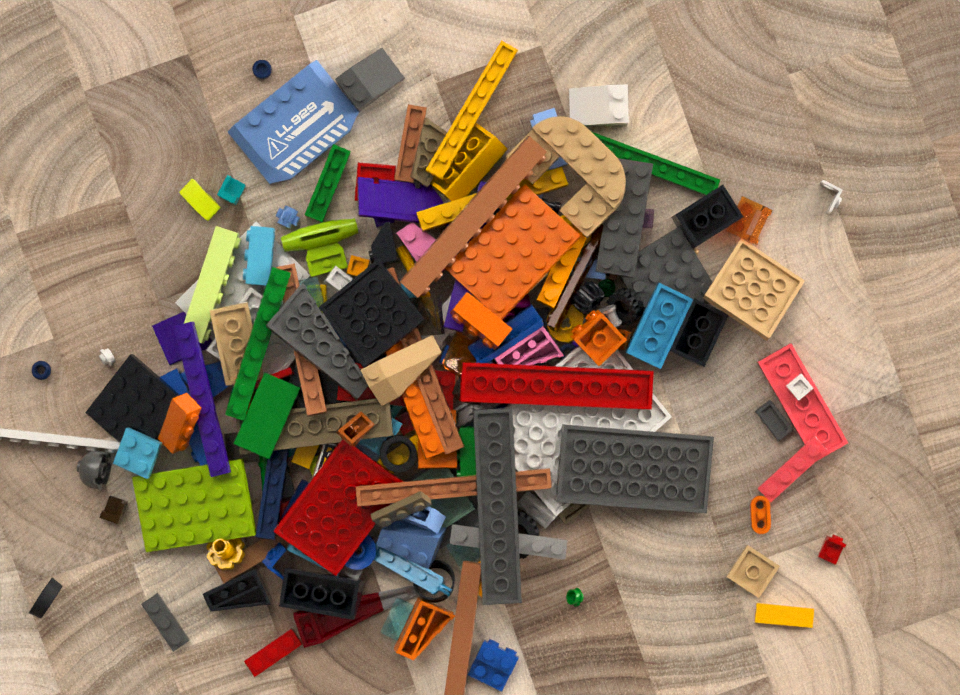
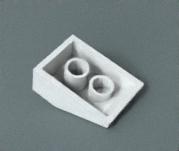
(600, 105)

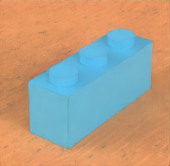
(259, 255)

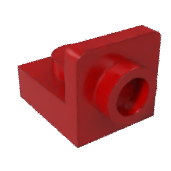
(831, 548)

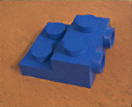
(493, 664)

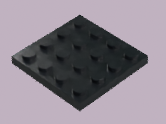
(372, 313)
(133, 400)

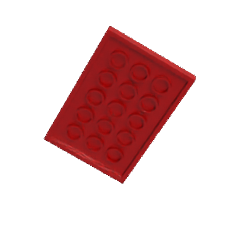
(326, 514)

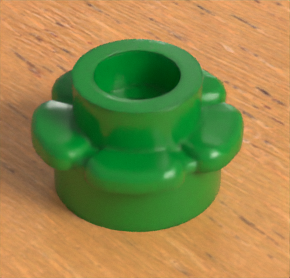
(574, 597)

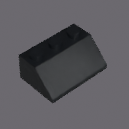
(699, 332)

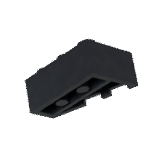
(240, 592)

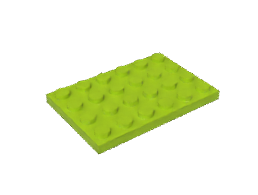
(193, 507)

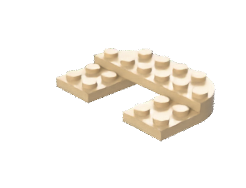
(590, 160)

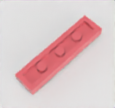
(792, 469)

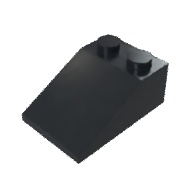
(707, 216)

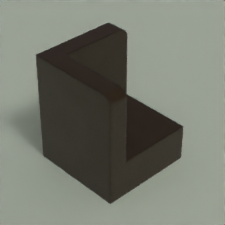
(114, 510)

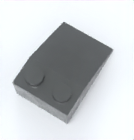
(369, 79)

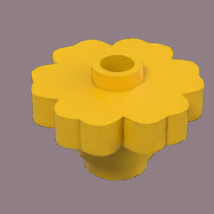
(225, 553)

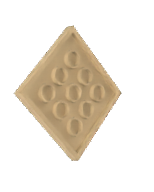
(753, 289)

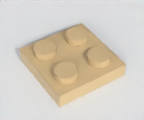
(753, 571)

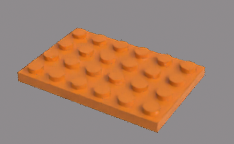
(513, 252)

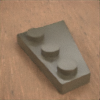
(429, 141)

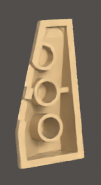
(396, 372)

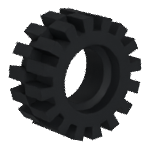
(632, 303)

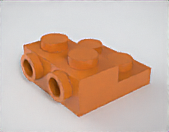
(597, 337)

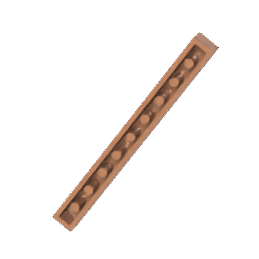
(473, 216)

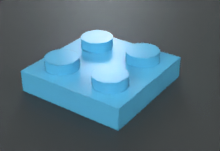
(137, 453)

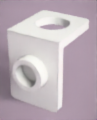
(836, 200)

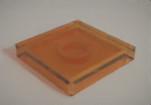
(458, 353)

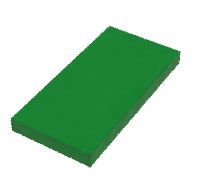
(267, 415)

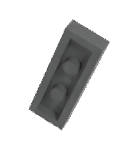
(165, 622)

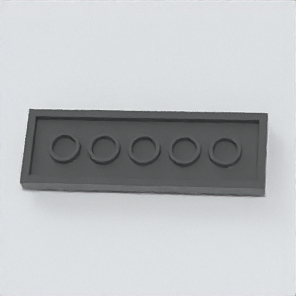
(624, 226)

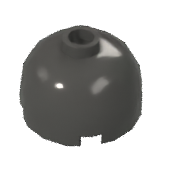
(94, 469)

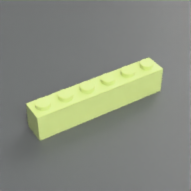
(211, 280)

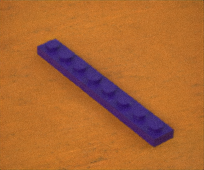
(201, 393)

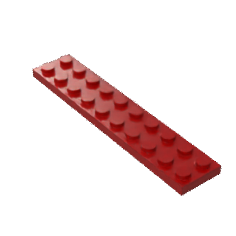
(556, 386)

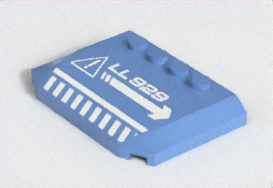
(295, 124)

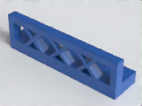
(522, 325)

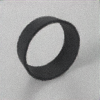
(442, 565)
(45, 598)

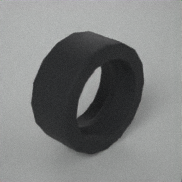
(398, 439)

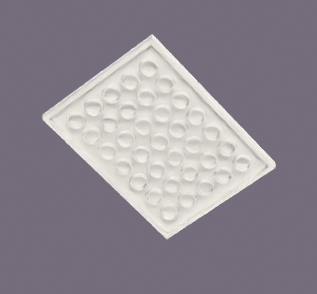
(540, 426)

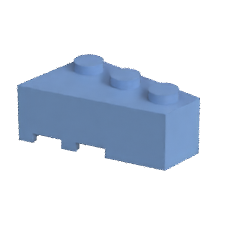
(411, 542)

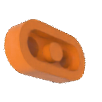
(762, 514)

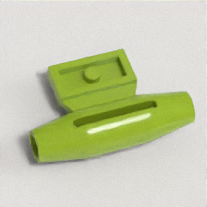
(322, 244)

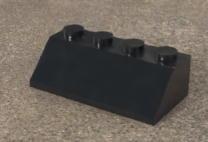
(321, 593)

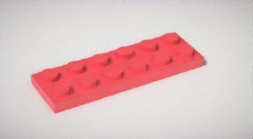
(809, 414)

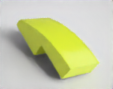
(199, 199)

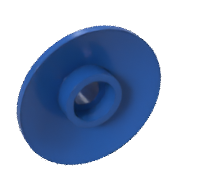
(366, 557)

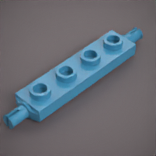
(412, 572)

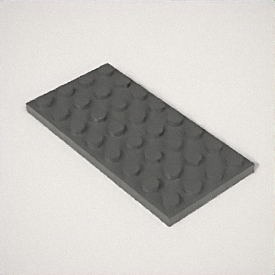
(634, 468)

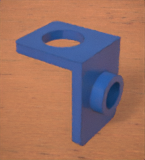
(272, 557)

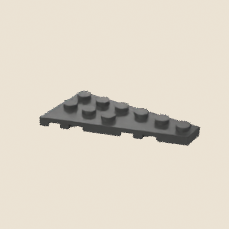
(312, 336)

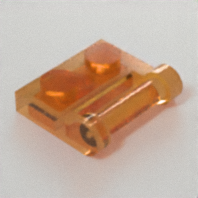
(748, 209)

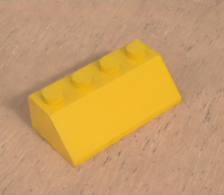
(471, 164)

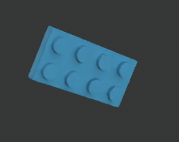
(659, 325)

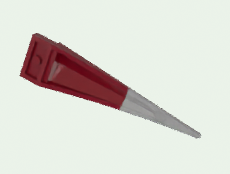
(318, 628)

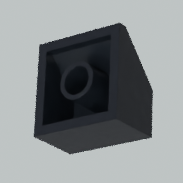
(384, 246)

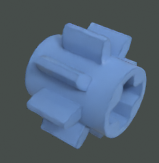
(287, 216)

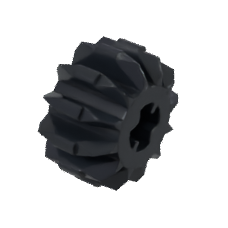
(588, 297)

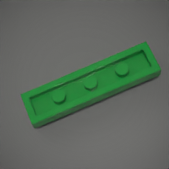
(327, 183)

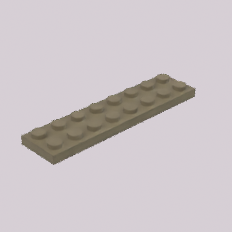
(322, 428)

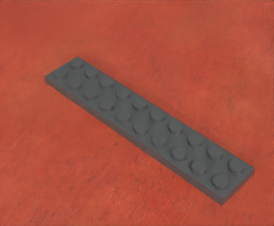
(497, 506)

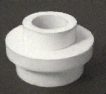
(106, 357)

